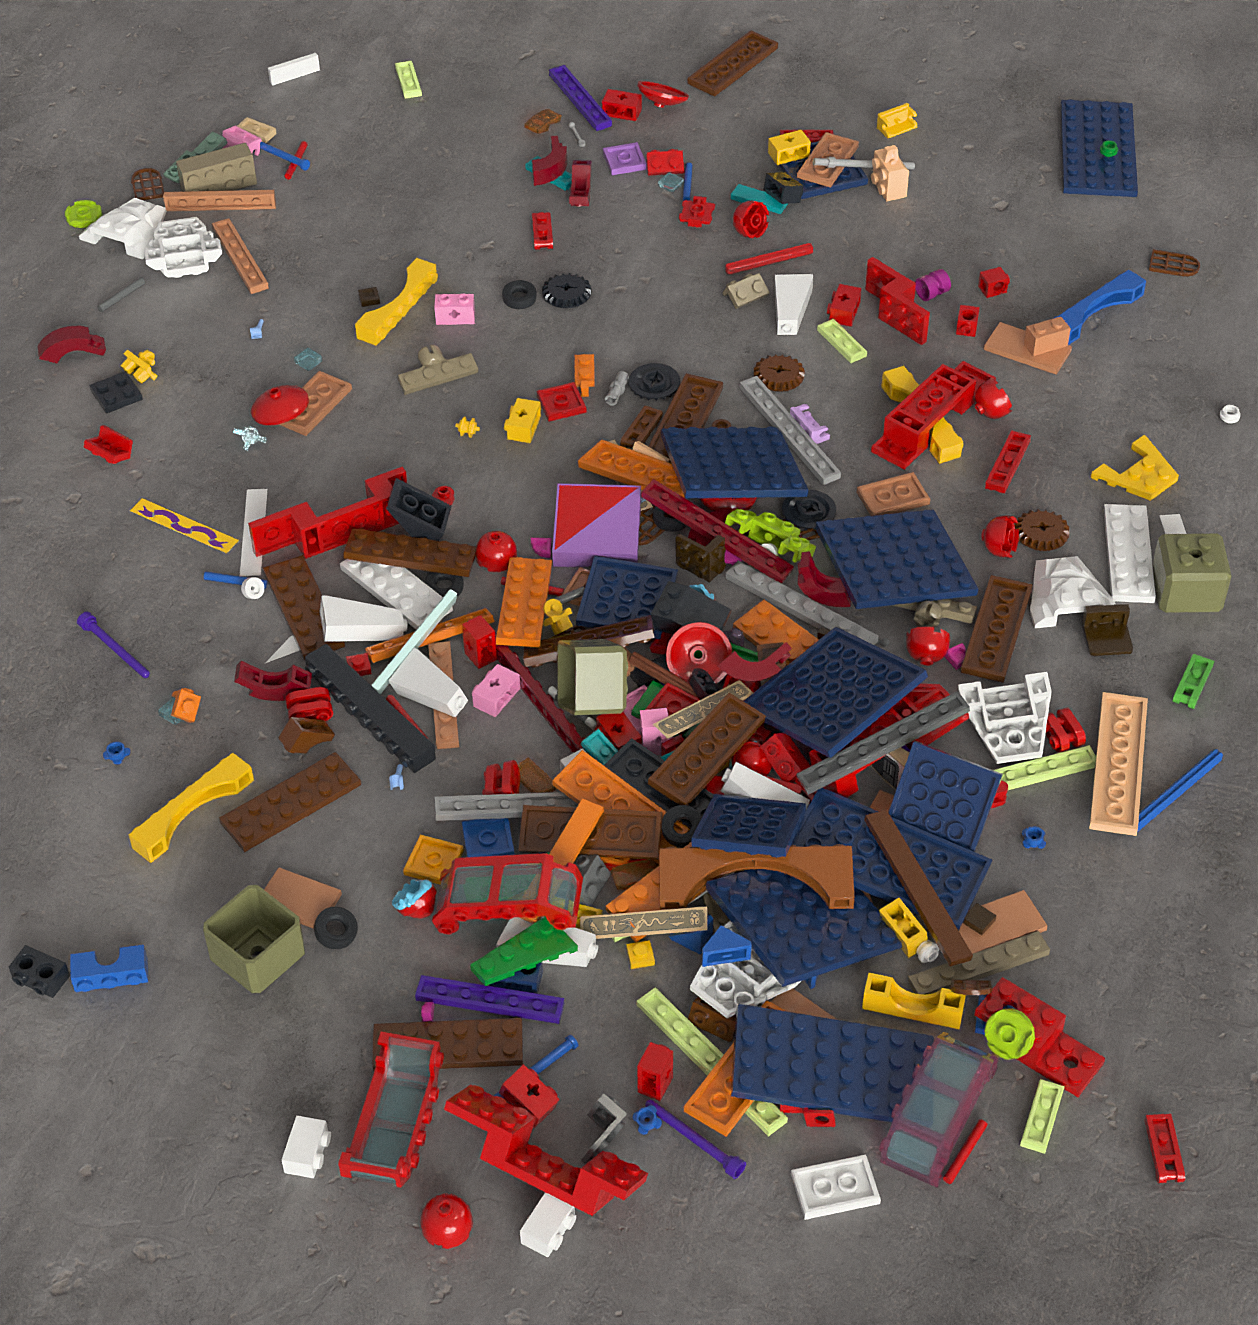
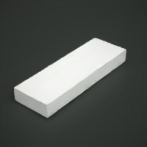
(293, 69)

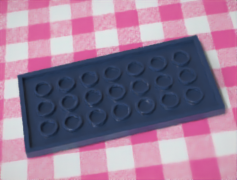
(1083, 131)
(950, 868)
(823, 1062)

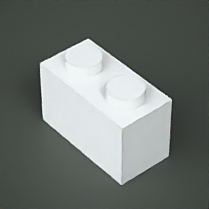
(305, 1147)
(547, 1225)

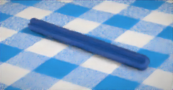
(1179, 787)

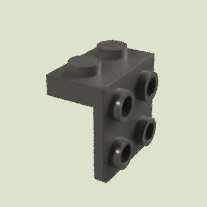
(594, 877)
(609, 1117)

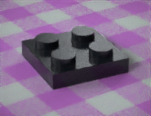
(116, 392)

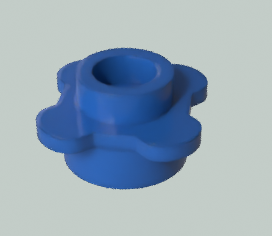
(116, 752)
(1036, 833)
(642, 1114)

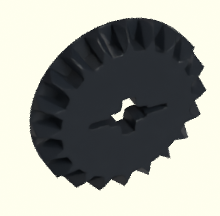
(577, 294)
(643, 377)
(795, 509)

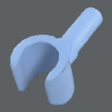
(256, 331)
(397, 779)

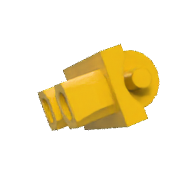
(142, 363)
(557, 618)

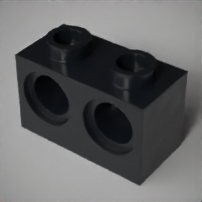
(34, 968)

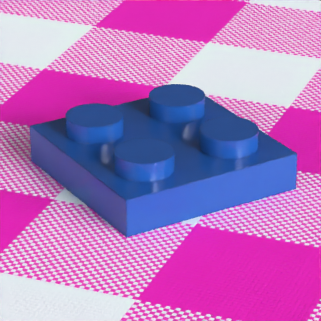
(487, 837)

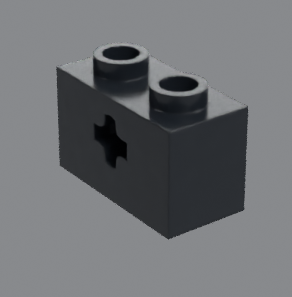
(783, 188)

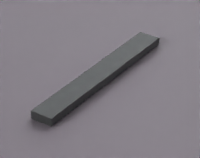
(883, 742)

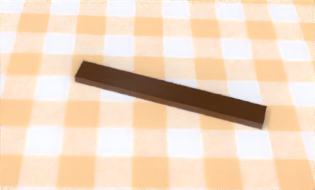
(918, 888)

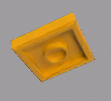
(430, 858)

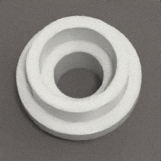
(1230, 414)
(927, 951)

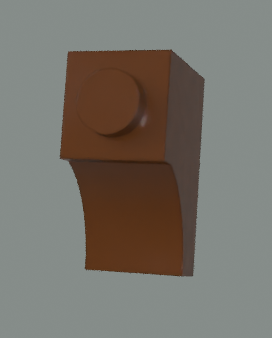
(304, 733)

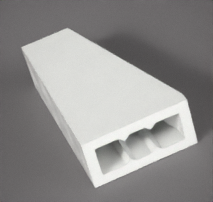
(791, 299)
(359, 621)
(427, 684)
(748, 783)
(585, 940)

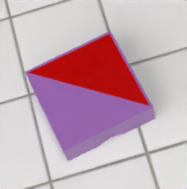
(596, 523)

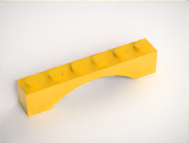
(377, 323)
(945, 443)
(225, 779)

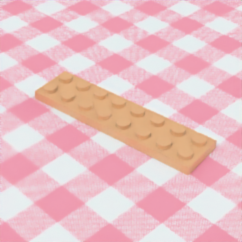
(1119, 764)

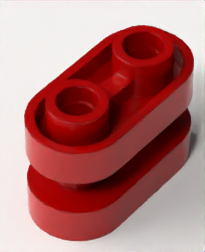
(310, 704)
(1064, 730)
(502, 780)

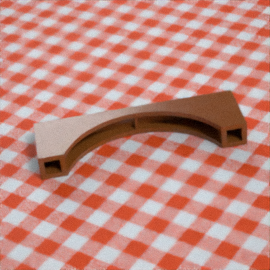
(821, 867)

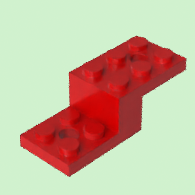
(897, 301)
(1051, 1044)

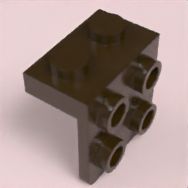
(701, 560)
(1107, 629)

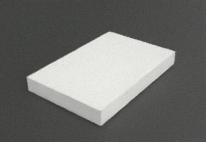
(835, 1186)

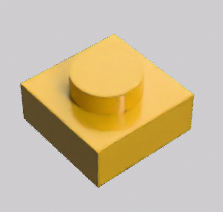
(640, 954)

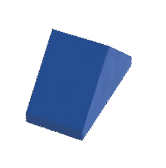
(695, 939)
(725, 947)

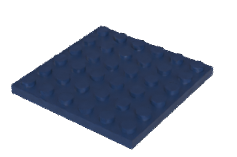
(733, 462)
(895, 559)
(835, 691)
(795, 927)

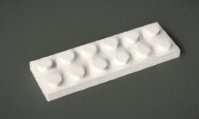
(1129, 553)
(395, 588)

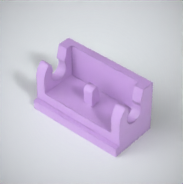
(810, 426)

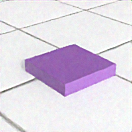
(624, 158)

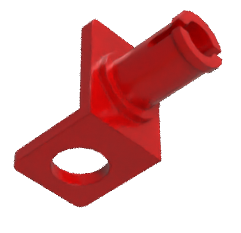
(810, 1116)

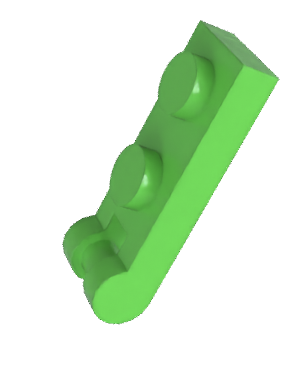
(1193, 680)

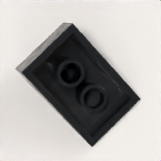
(418, 511)
(685, 605)

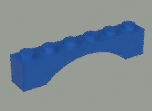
(1122, 290)

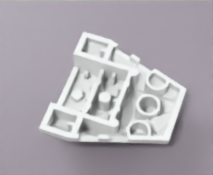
(130, 223)
(182, 248)
(1063, 588)
(1010, 716)
(736, 983)

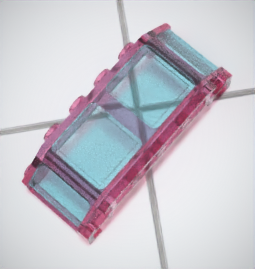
(936, 1108)

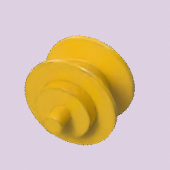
(467, 427)

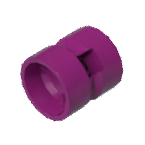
(932, 285)

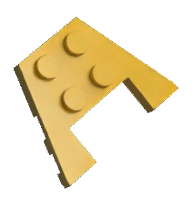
(1146, 477)

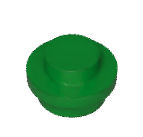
(1109, 148)

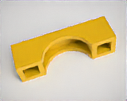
(887, 997)

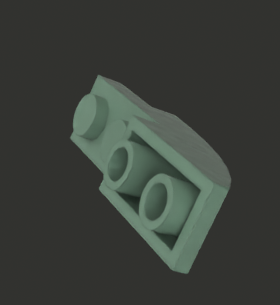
(210, 143)

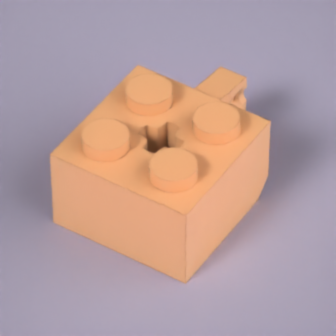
(889, 173)

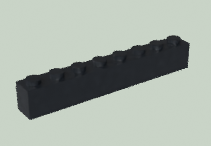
(370, 709)

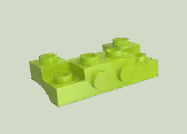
(770, 529)

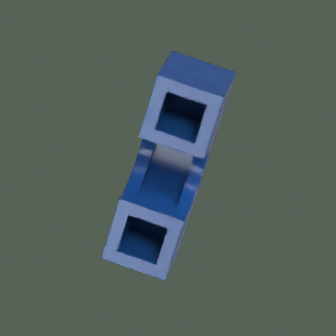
(128, 970)

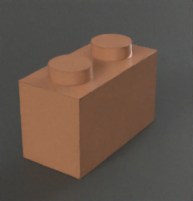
(1047, 336)

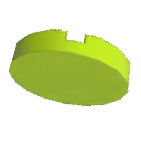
(82, 213)
(1009, 1033)

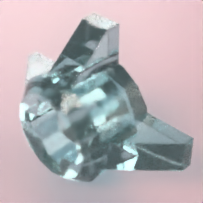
(249, 438)

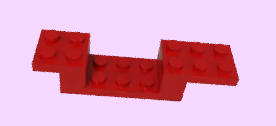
(910, 422)
(322, 533)
(848, 784)
(509, 1150)

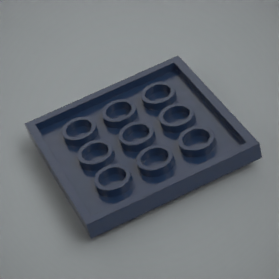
(848, 178)
(621, 592)
(945, 795)
(749, 825)

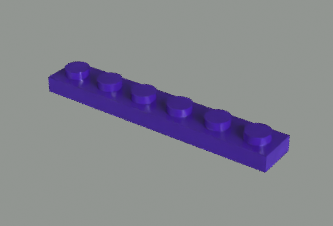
(580, 98)
(490, 999)

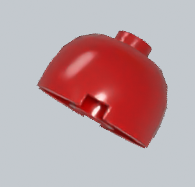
(751, 219)
(991, 400)
(1001, 536)
(495, 551)
(926, 645)
(446, 1221)

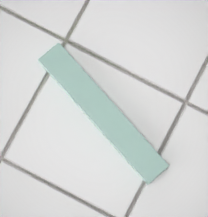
(416, 639)

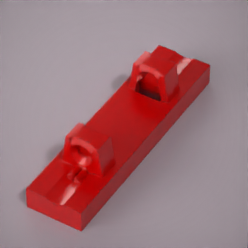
(1007, 461)

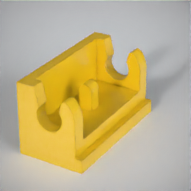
(896, 120)

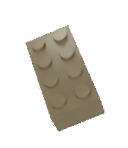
(218, 170)

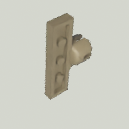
(436, 370)
(931, 612)

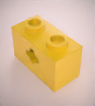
(789, 147)
(523, 420)
(905, 926)

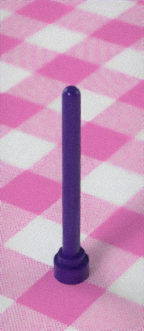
(89, 623)
(733, 1165)

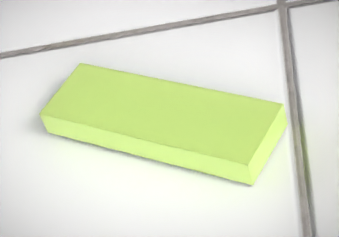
(408, 79)
(842, 340)
(1042, 1116)

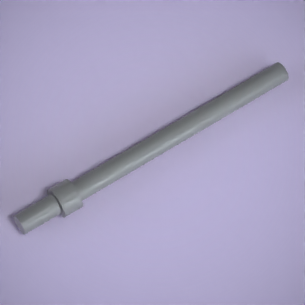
(831, 162)

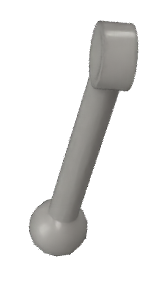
(581, 143)

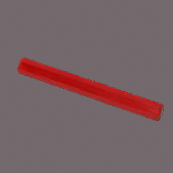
(769, 258)

